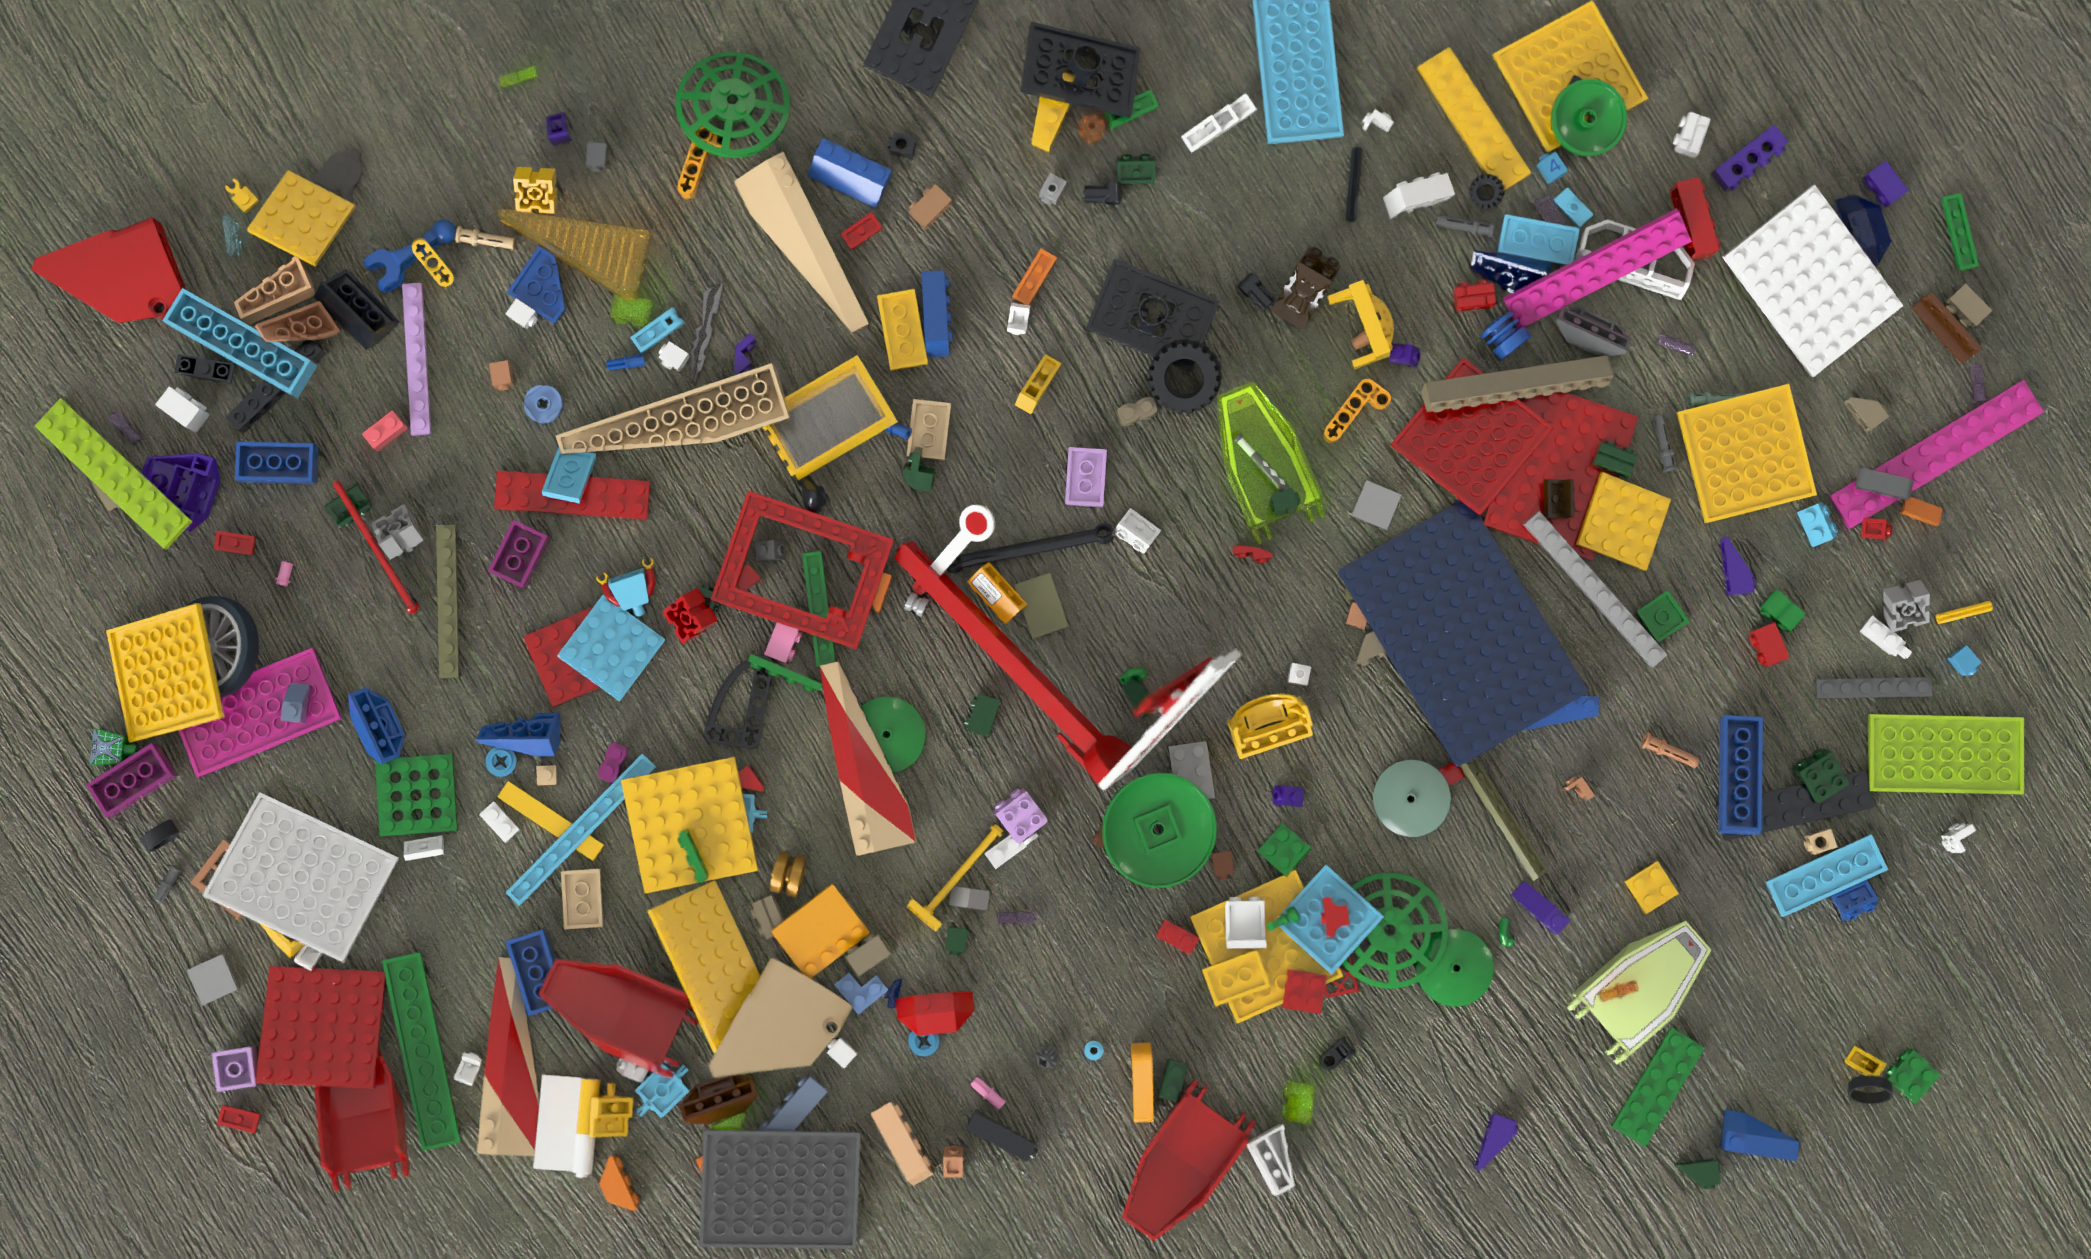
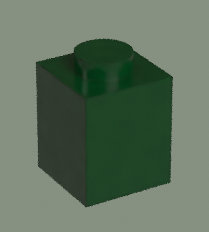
(956, 940)

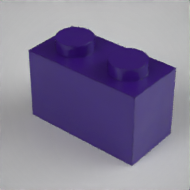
(1885, 184)

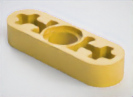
(427, 248)

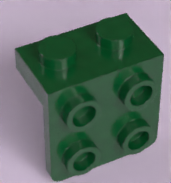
(1821, 774)

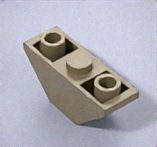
(1368, 649)

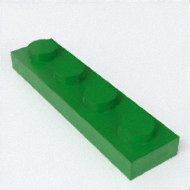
(1959, 232)
(776, 670)

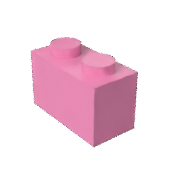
(782, 643)

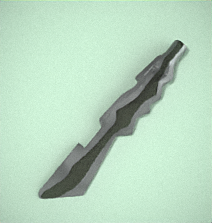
(710, 305)

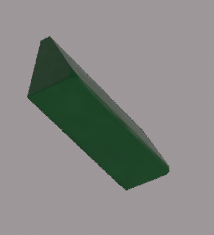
(1136, 694)

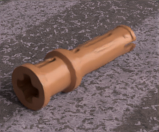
(1661, 747)

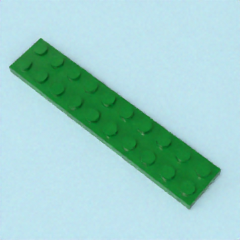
(421, 1051)

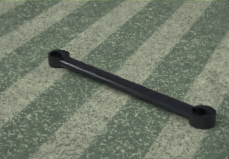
(1033, 547)

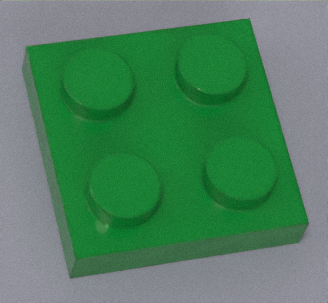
(1662, 616)
(1284, 850)

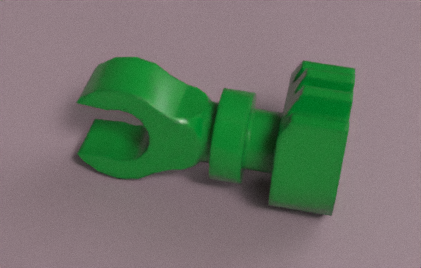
(1292, 915)

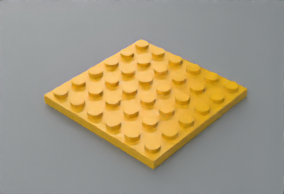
(1549, 57)
(1746, 453)
(165, 673)
(695, 798)
(1280, 950)

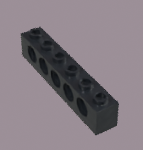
(267, 394)

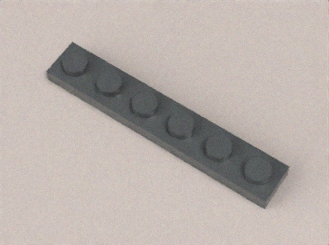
(1873, 688)

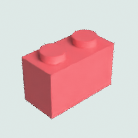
(385, 430)

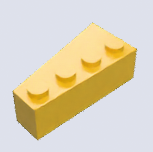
(1049, 120)

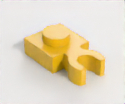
(243, 197)

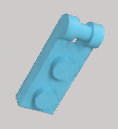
(657, 330)

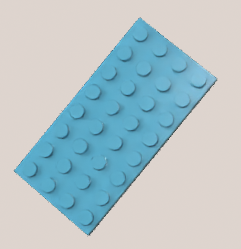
(1297, 70)

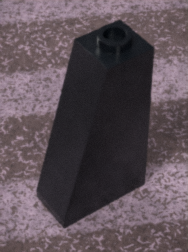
(1001, 1136)

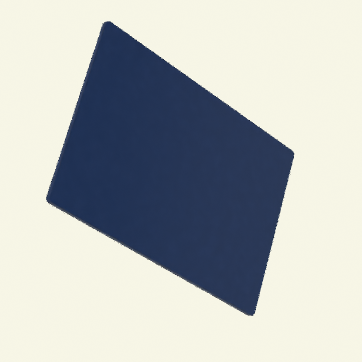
(1462, 632)

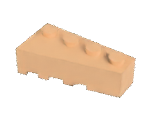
(901, 1143)

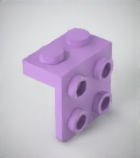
(1020, 815)

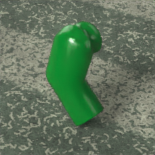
(1132, 672)
(1503, 933)

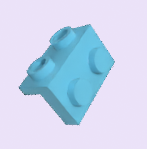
(1818, 524)

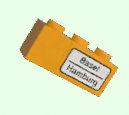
(997, 593)

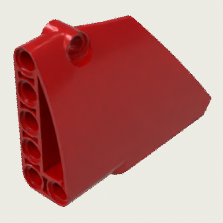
(118, 271)

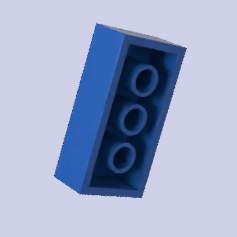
(276, 462)
(532, 962)

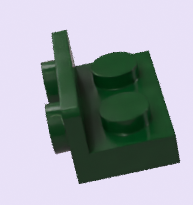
(1135, 169)

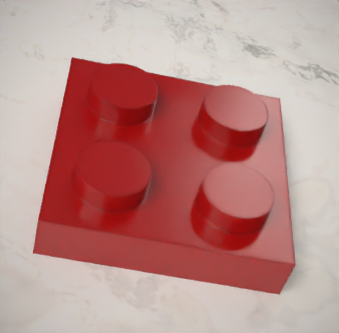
(1304, 991)

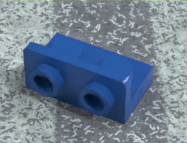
(1855, 900)

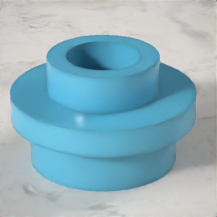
(1089, 1045)

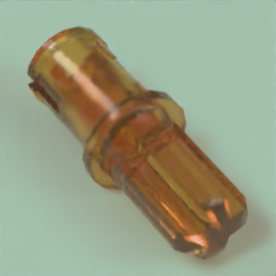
(1618, 991)

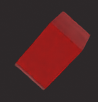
(750, 780)

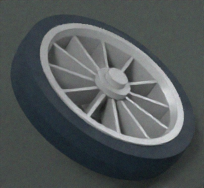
(247, 641)

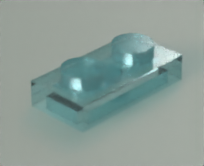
(230, 227)

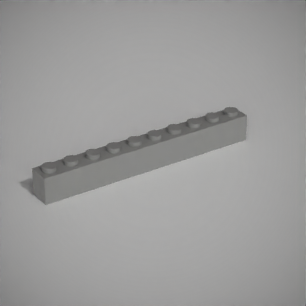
(1594, 589)

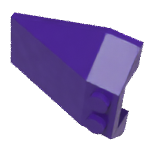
(187, 481)

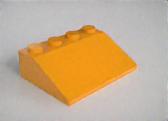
(820, 931)

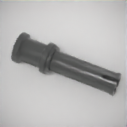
(1473, 226)
(1667, 453)

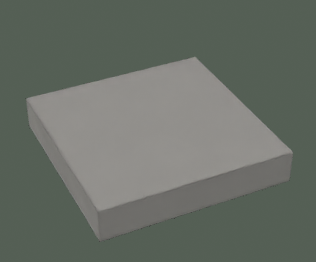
(1376, 505)
(213, 979)

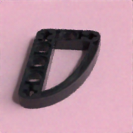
(751, 711)

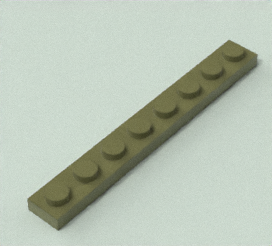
(447, 601)
(1504, 818)

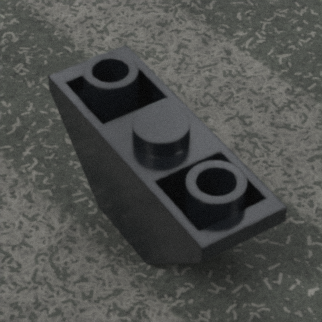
(204, 369)

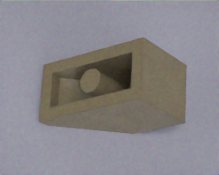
(1867, 412)

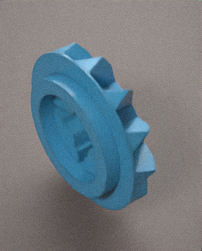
(491, 761)
(924, 1050)

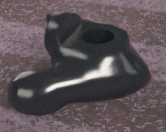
(812, 494)

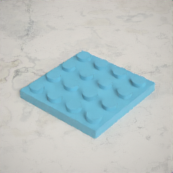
(611, 648)
(1310, 931)

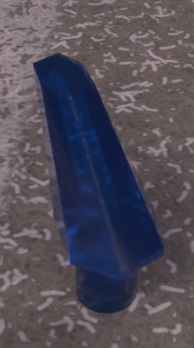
(893, 993)

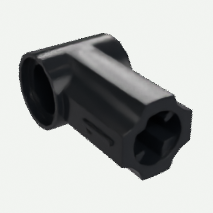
(1108, 193)
(1253, 289)

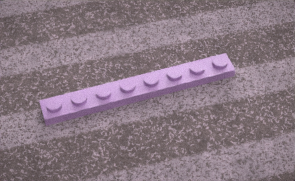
(416, 359)

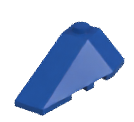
(531, 736)
(1750, 1136)

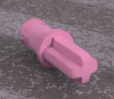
(988, 1093)

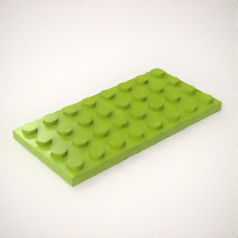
(1946, 754)

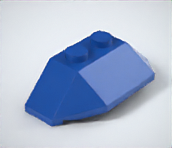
(376, 725)

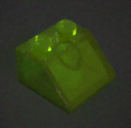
(1298, 1102)

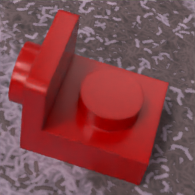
(1876, 529)

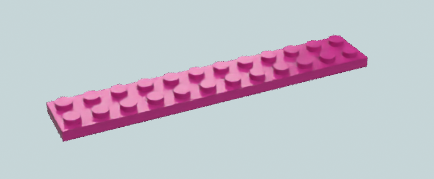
(1943, 450)

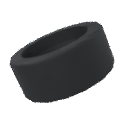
(159, 835)

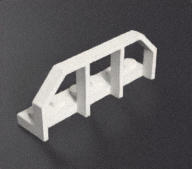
(1641, 277)

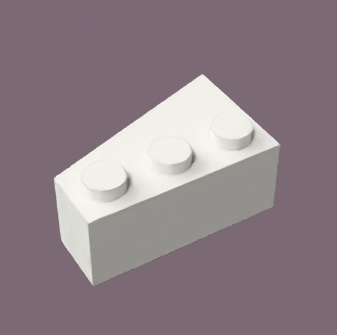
(1272, 1159)

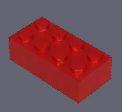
(1694, 211)

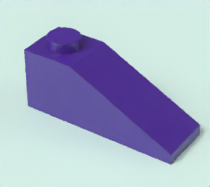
(1736, 572)
(1540, 908)
(1497, 1136)

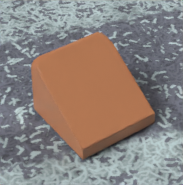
(1355, 617)

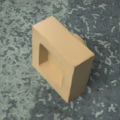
(547, 775)

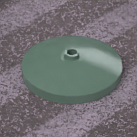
(1430, 794)

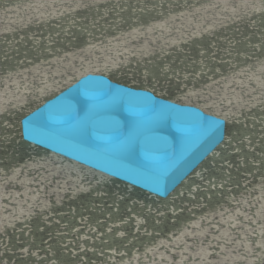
(569, 475)

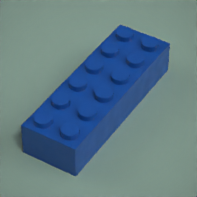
(1740, 775)

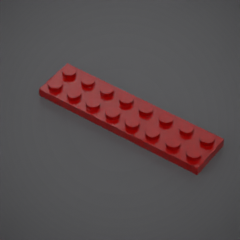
(600, 498)

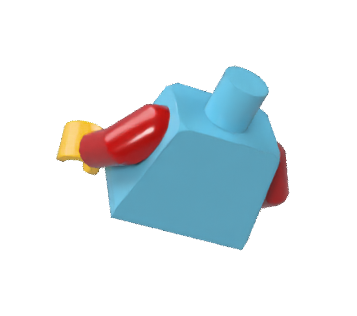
(630, 589)

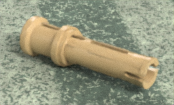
(474, 238)

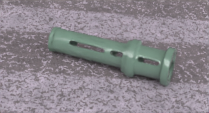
(1697, 400)

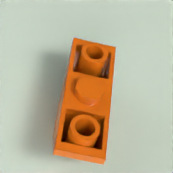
(617, 1185)

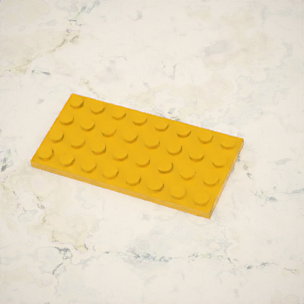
(707, 956)

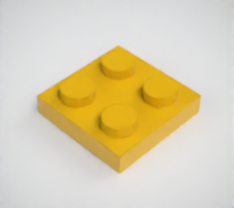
(1651, 887)

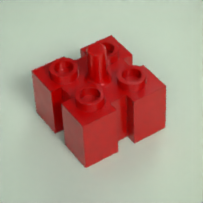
(690, 616)

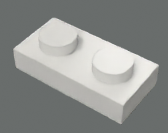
(499, 822)
(423, 848)

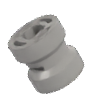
(917, 604)

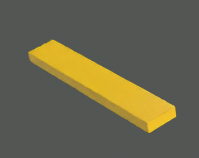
(546, 817)

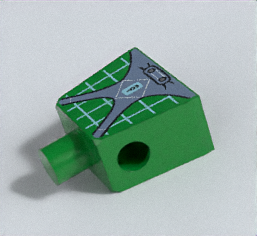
(110, 748)

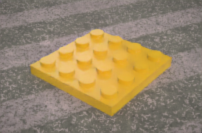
(301, 218)
(1623, 521)

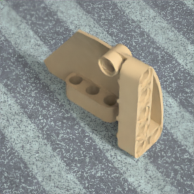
(780, 1024)

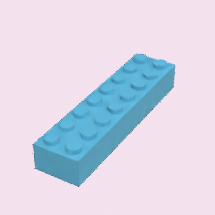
(239, 343)

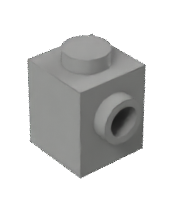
(1052, 189)

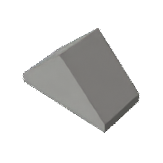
(969, 898)

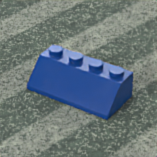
(849, 173)

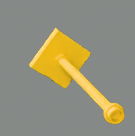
(925, 913)

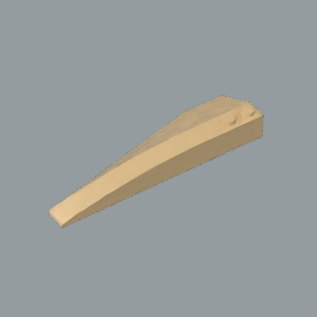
(786, 216)

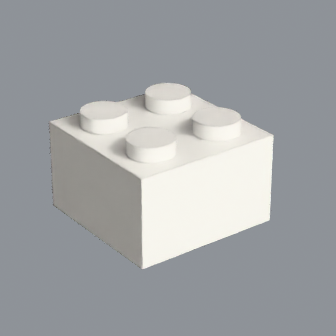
(180, 407)

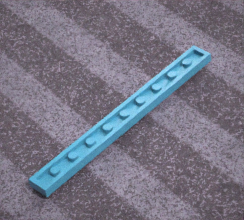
(576, 833)

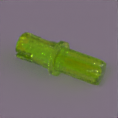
(518, 76)

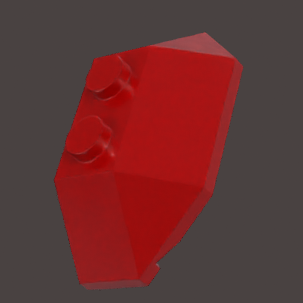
(935, 1012)

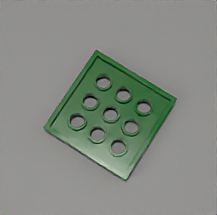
(446, 802)

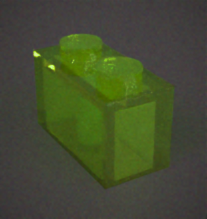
(634, 311)

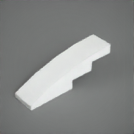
(1219, 123)

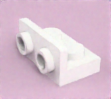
(1136, 531)

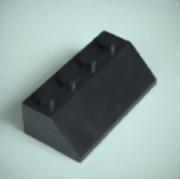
(356, 309)

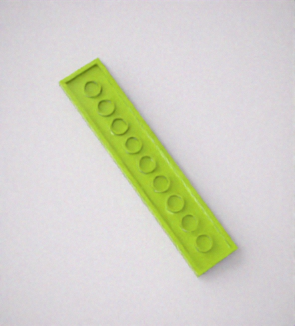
(113, 473)

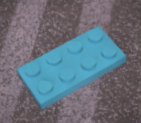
(1538, 240)

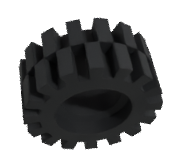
(1475, 191)

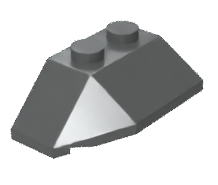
(1592, 332)

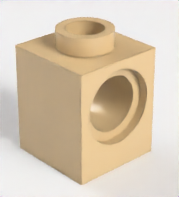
(1827, 838)

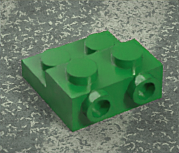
(1912, 1075)

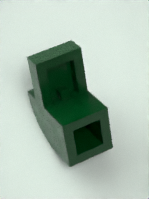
(918, 476)

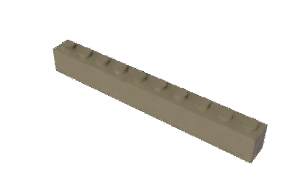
(1517, 384)

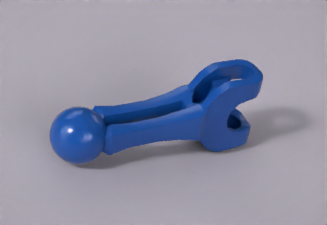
(399, 260)

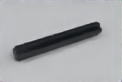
(1353, 187)

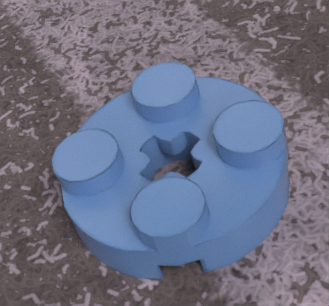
(544, 393)

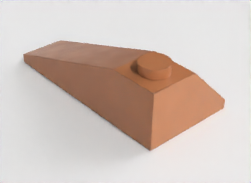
(301, 324)

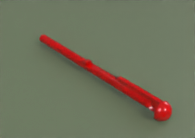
(412, 608)

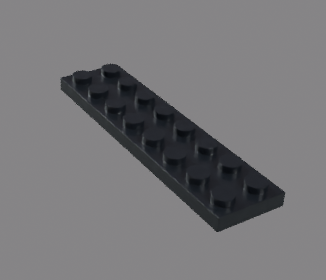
(1796, 805)

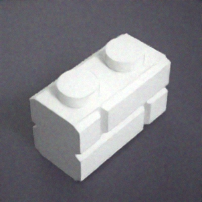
(1691, 134)

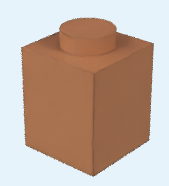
(501, 375)

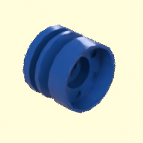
(1505, 335)

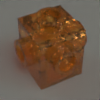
(1088, 134)

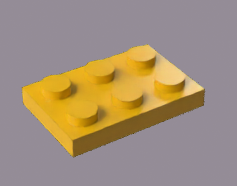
(1236, 977)

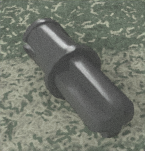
(167, 884)

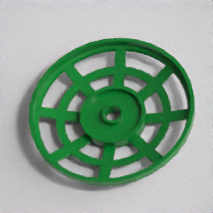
(729, 112)
(1403, 933)

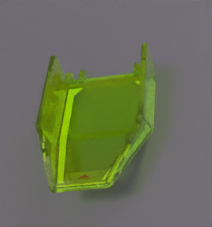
(1274, 438)

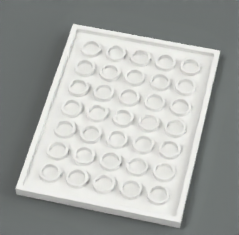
(1812, 281)
(301, 877)

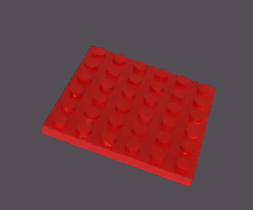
(1472, 448)
(321, 1027)

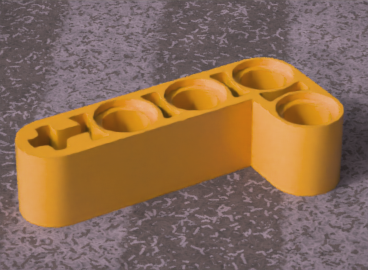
(698, 162)
(1351, 412)
(1142, 1082)

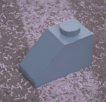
(295, 703)

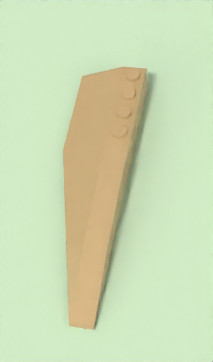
(690, 417)

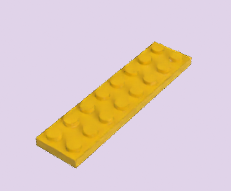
(1473, 118)

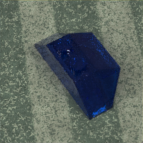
(1866, 225)

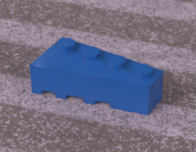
(935, 313)
(1581, 708)

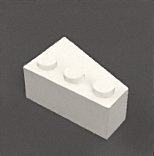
(1418, 194)

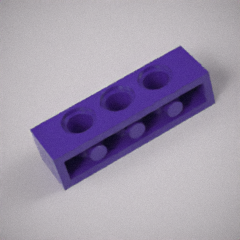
(1772, 138)

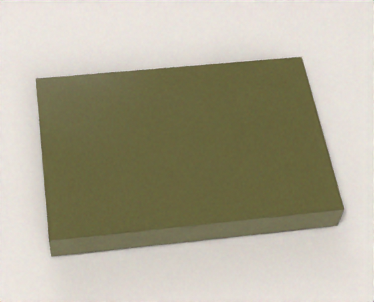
(1044, 610)

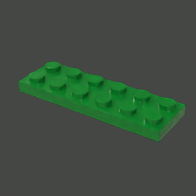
(1657, 1087)

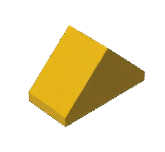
(1864, 1062)

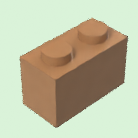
(930, 206)

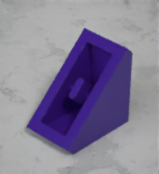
(558, 129)

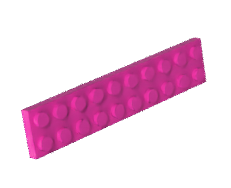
(1598, 269)

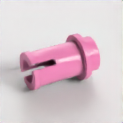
(284, 574)

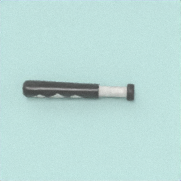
(1263, 466)

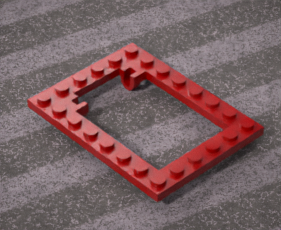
(865, 548)

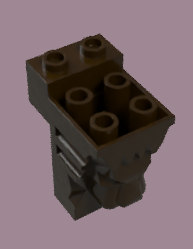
(1306, 287)

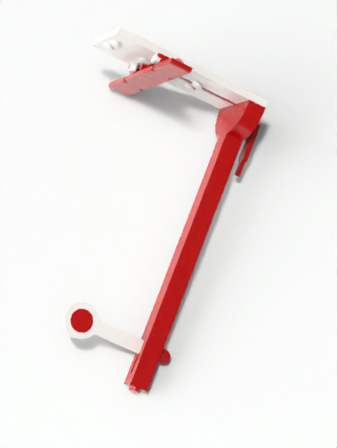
(1105, 756)

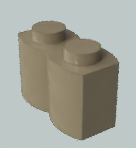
(1142, 410)

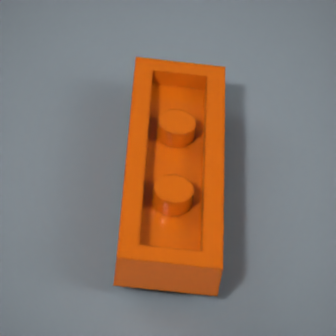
(1034, 277)

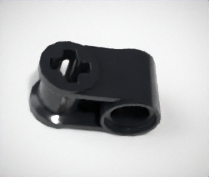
(1337, 1053)

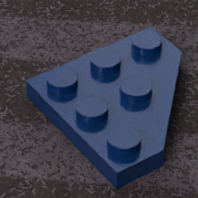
(540, 286)

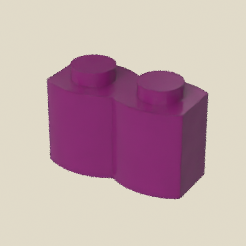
(612, 767)

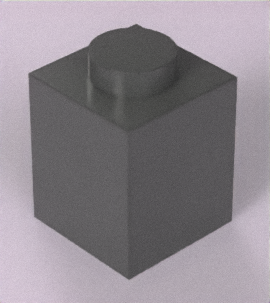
(597, 156)

